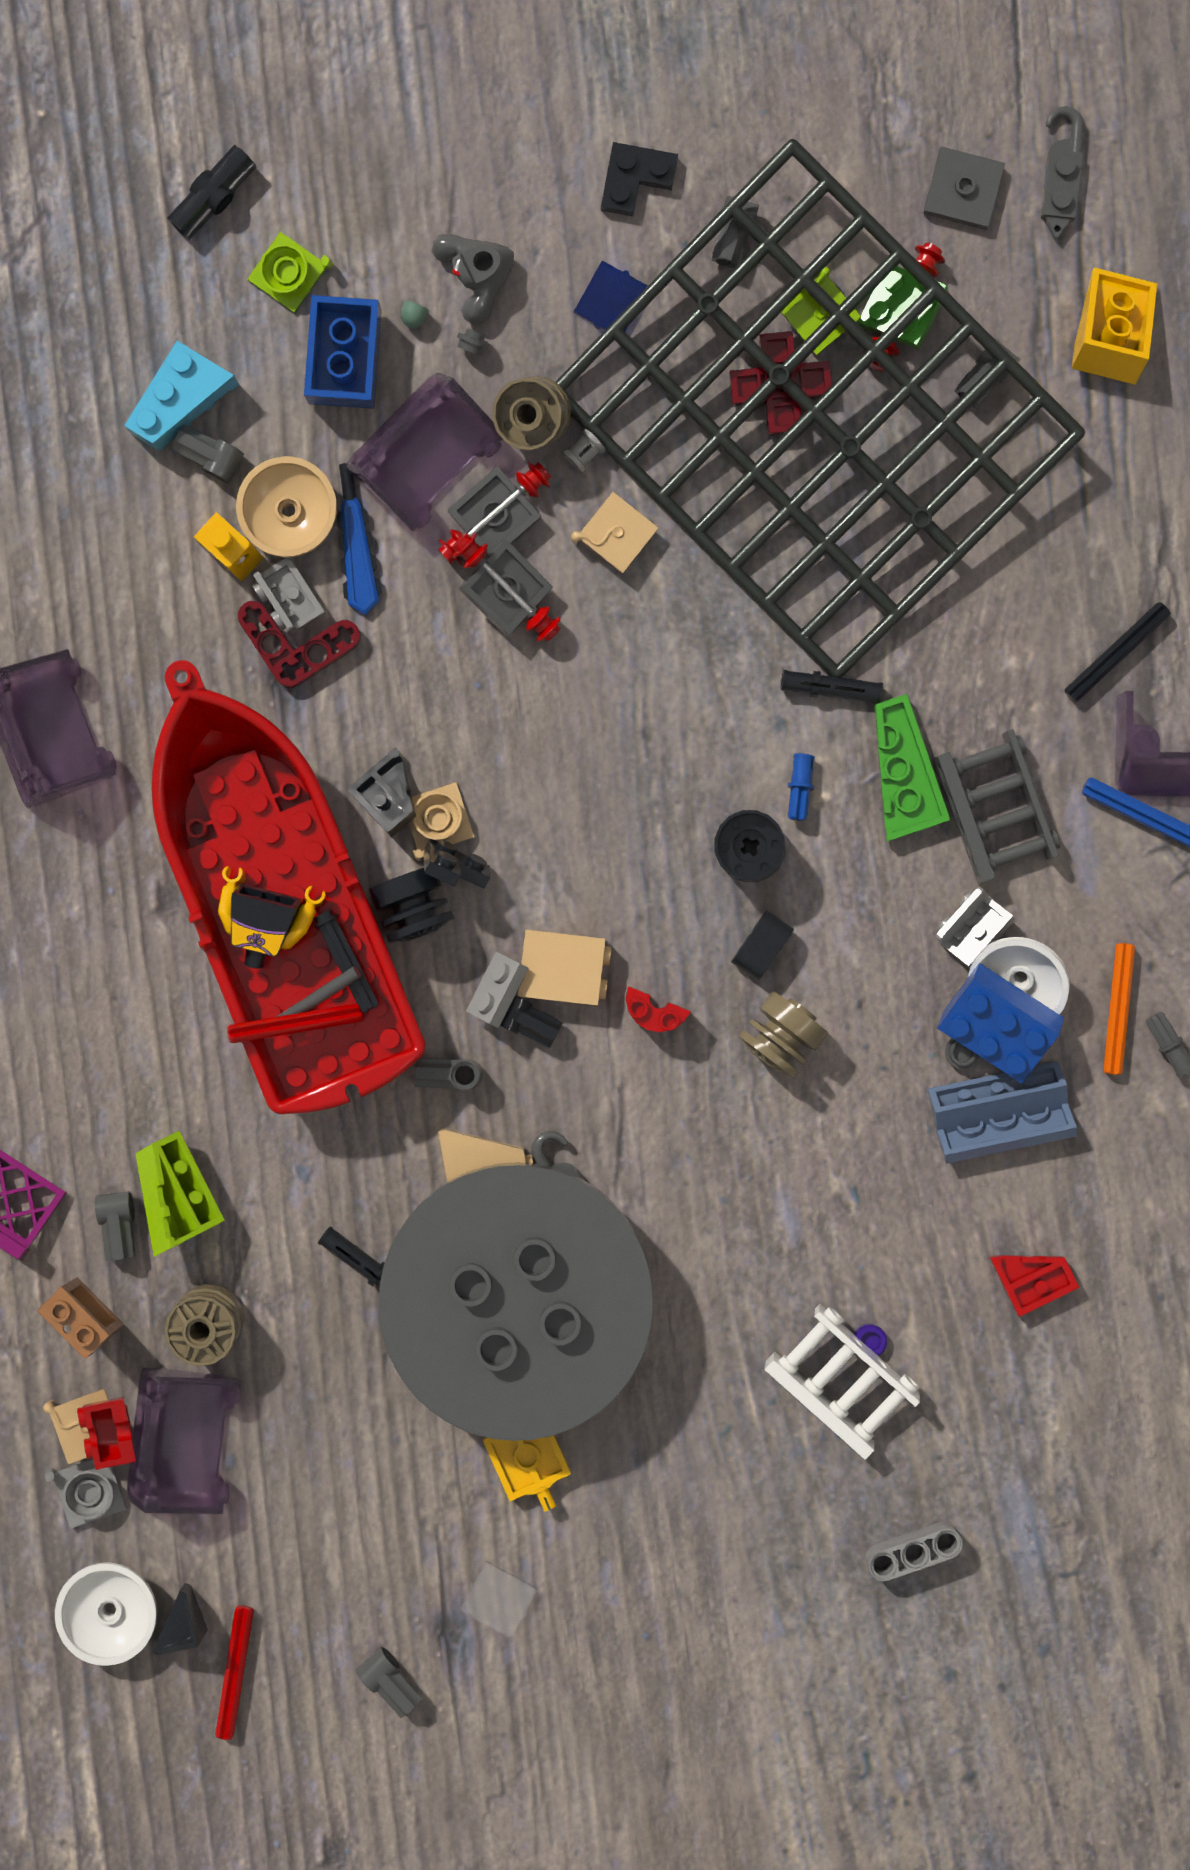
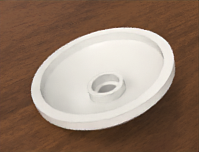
(1046, 973)
(91, 1630)

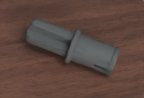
(1169, 1043)

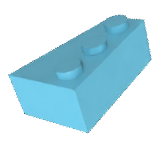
(178, 395)

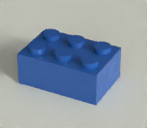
(342, 351)
(1000, 1023)

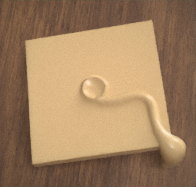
(616, 532)
(439, 817)
(67, 1423)

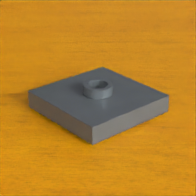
(964, 188)

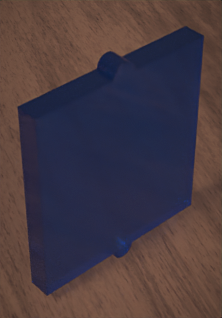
(608, 295)

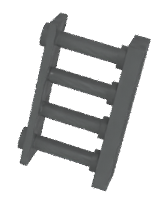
(974, 831)

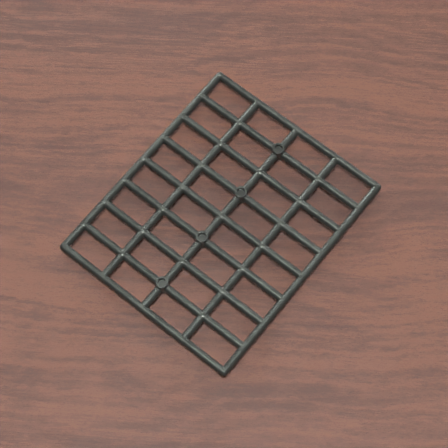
(815, 411)

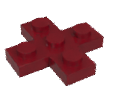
(781, 409)

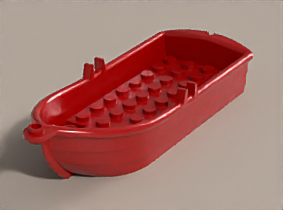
(247, 798)

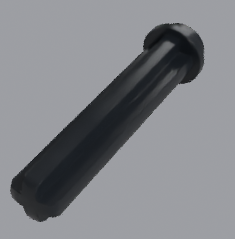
(345, 959)

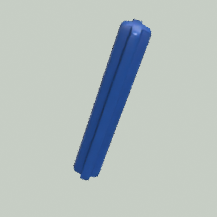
(1137, 811)

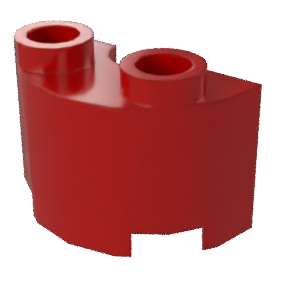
(653, 1018)
(109, 1433)

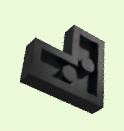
(633, 167)
(449, 865)

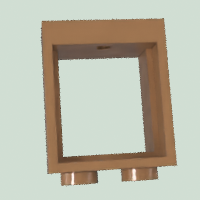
(85, 1313)

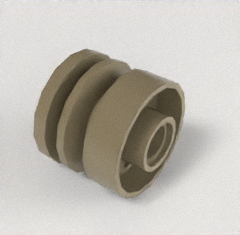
(512, 416)
(783, 1034)
(194, 1341)

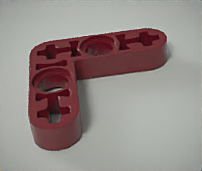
(286, 654)

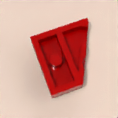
(1033, 1279)

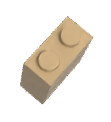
(564, 967)

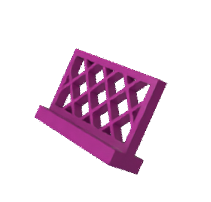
(9, 1239)

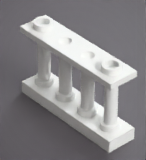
(835, 1413)

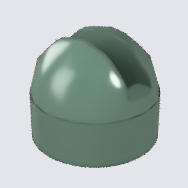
(413, 314)

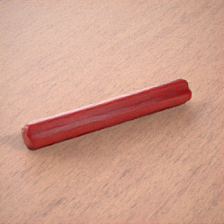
(294, 1023)
(234, 1672)

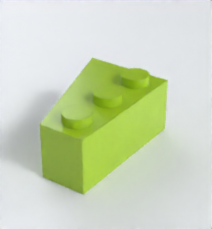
(174, 1193)

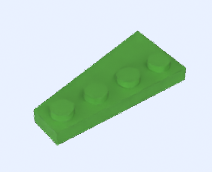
(906, 775)

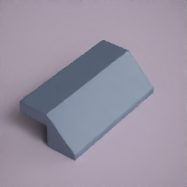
(1001, 1113)

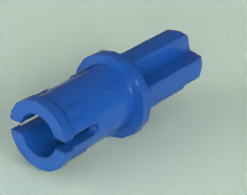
(800, 786)

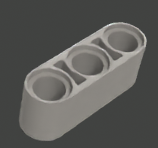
(930, 1554)

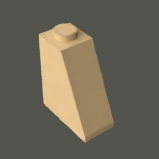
(469, 1152)

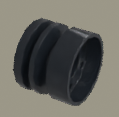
(755, 827)
(411, 905)

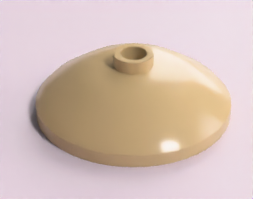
(282, 484)

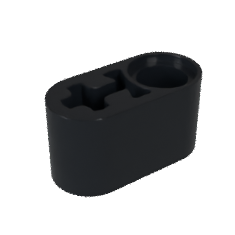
(762, 945)

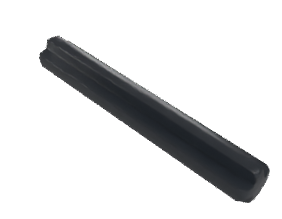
(1117, 651)

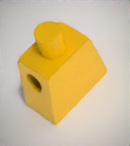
(228, 546)

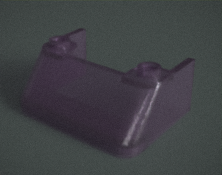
(1138, 759)

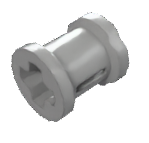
(594, 448)

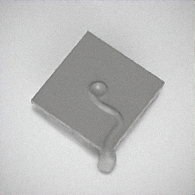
(87, 1492)

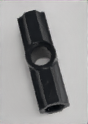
(212, 192)

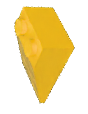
(1115, 326)

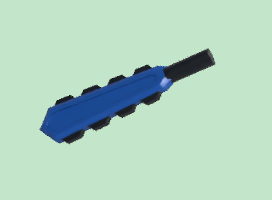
(358, 564)

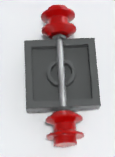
(496, 509)
(506, 587)

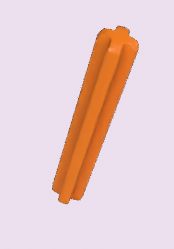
(1119, 1008)

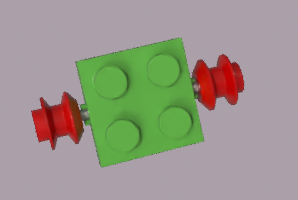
(896, 295)

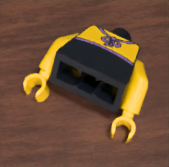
(263, 918)

